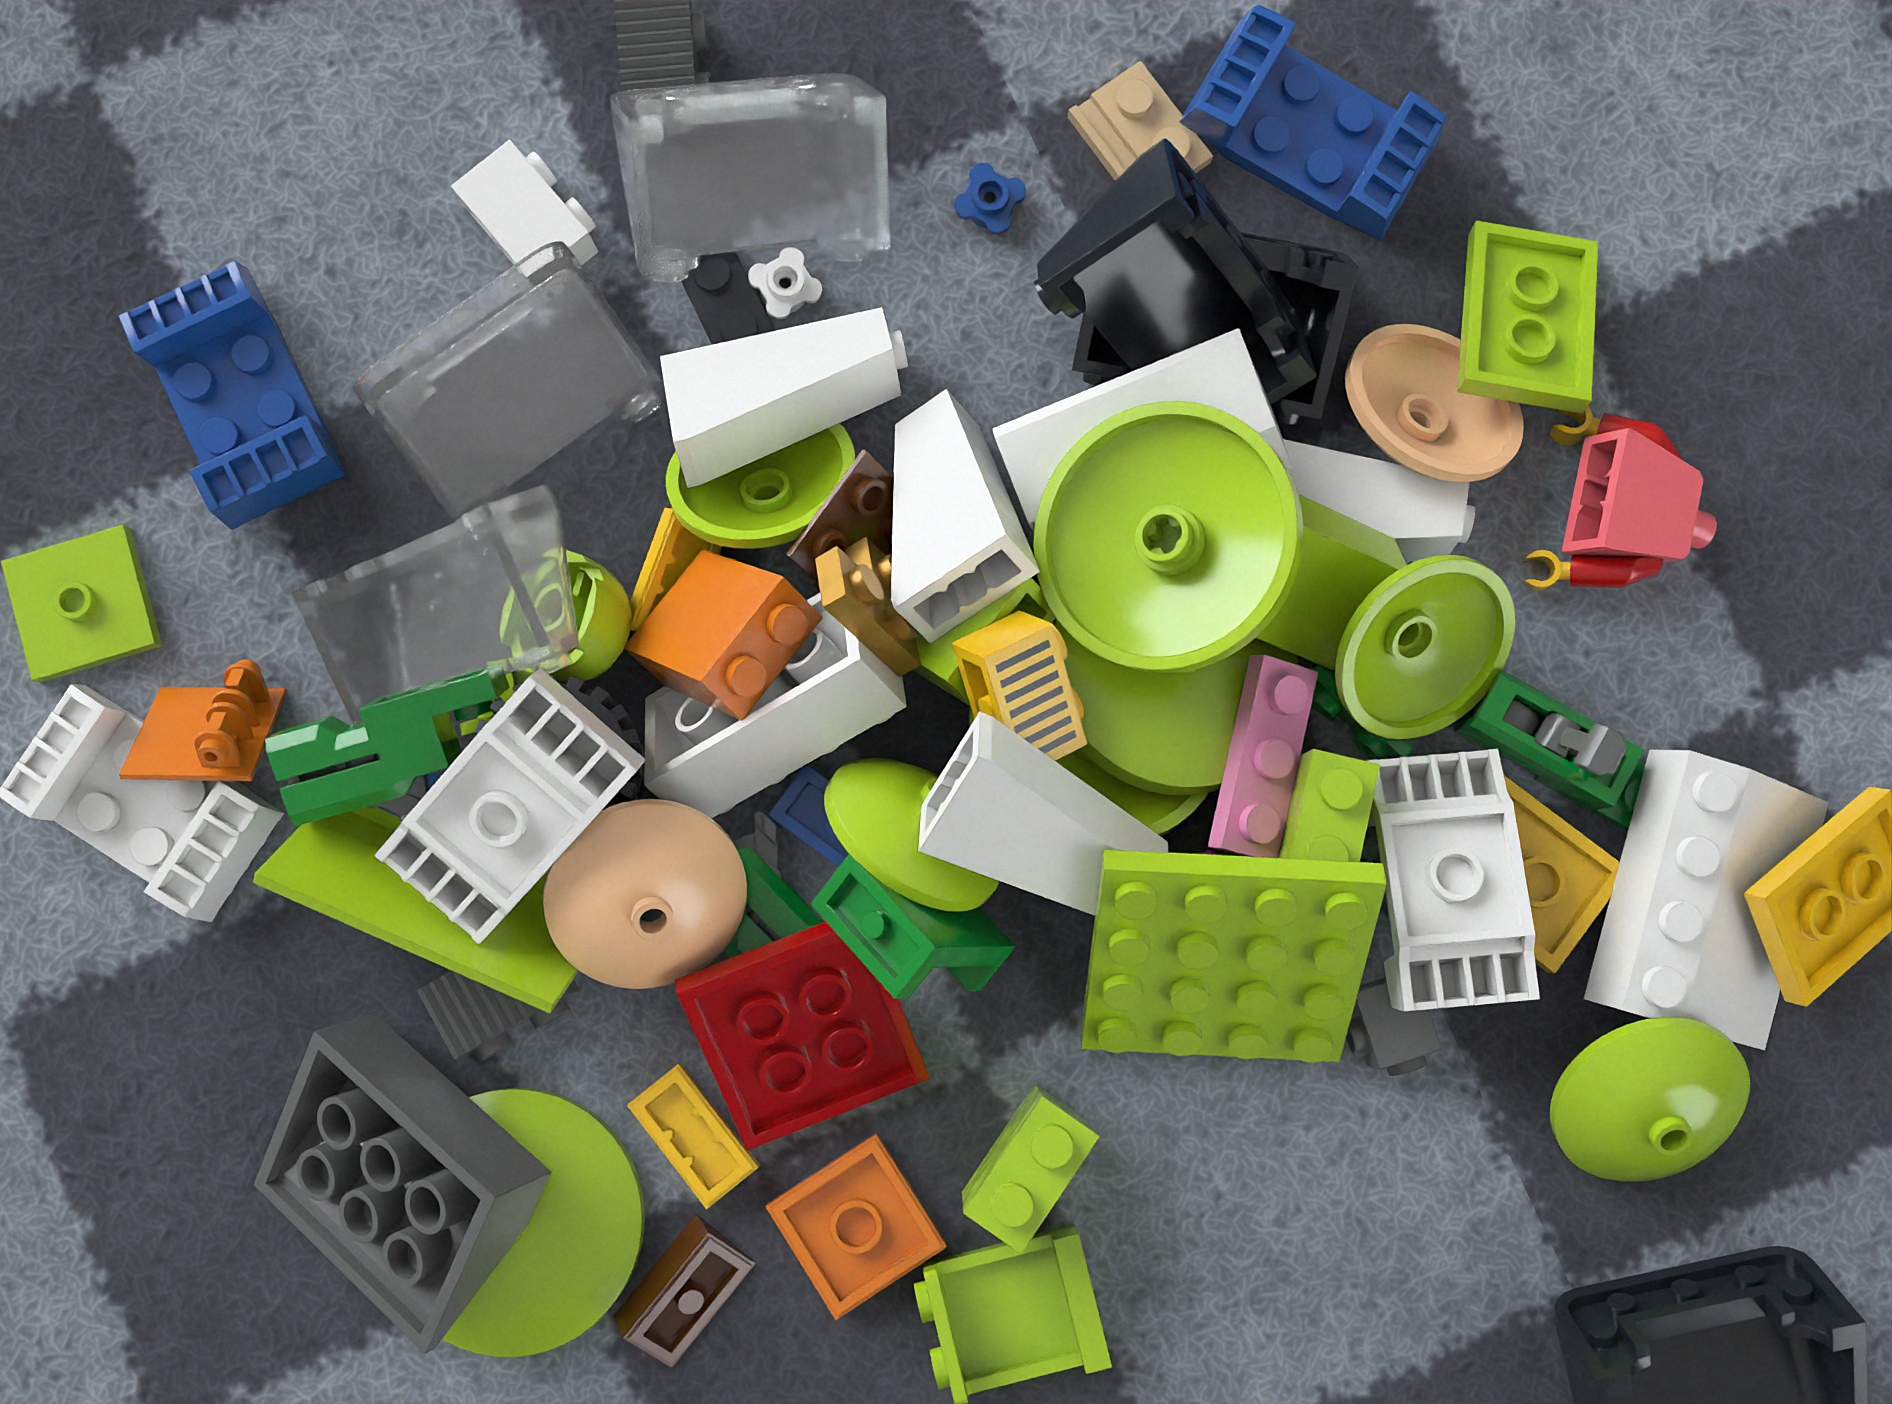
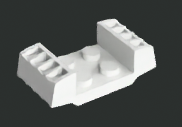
(510, 805)
(175, 834)
(1453, 883)

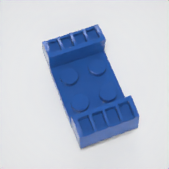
(1311, 127)
(235, 394)

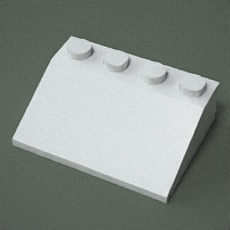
(1678, 912)

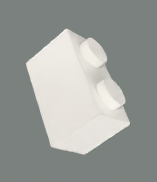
(518, 207)

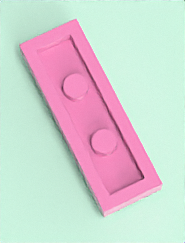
(1263, 758)

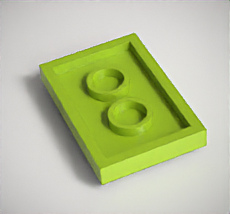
(1528, 317)

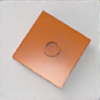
(856, 1226)

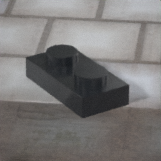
(725, 299)

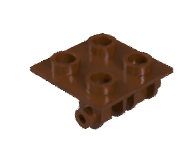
(854, 510)

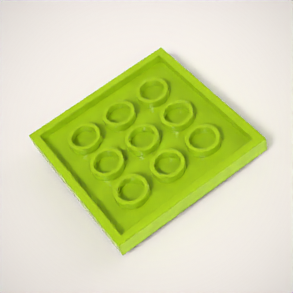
(1228, 954)

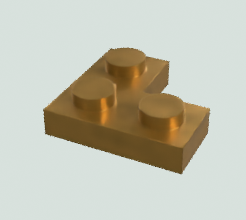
(858, 595)

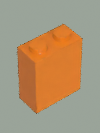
(723, 633)

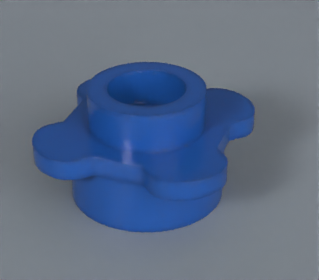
(993, 215)

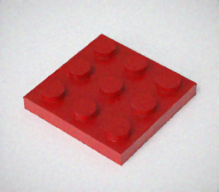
(798, 1033)

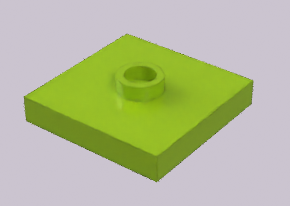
(81, 603)

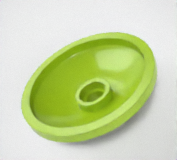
(766, 499)
(1424, 646)
(877, 820)
(1650, 1099)

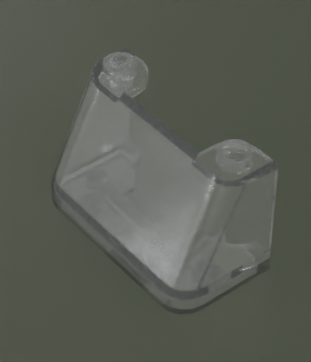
(753, 168)
(508, 380)
(449, 603)

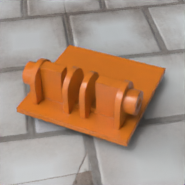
(207, 729)

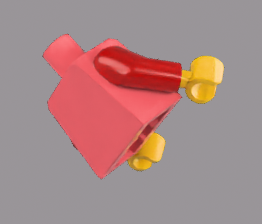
(1628, 505)

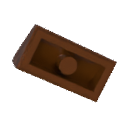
(682, 1292)

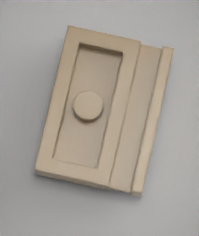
(1130, 118)

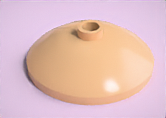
(1409, 406)
(638, 861)

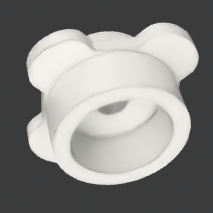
(780, 300)

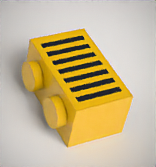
(1022, 681)

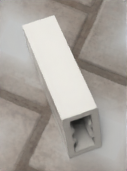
(776, 388)
(1416, 510)
(952, 521)
(1025, 818)

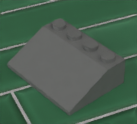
(397, 1176)

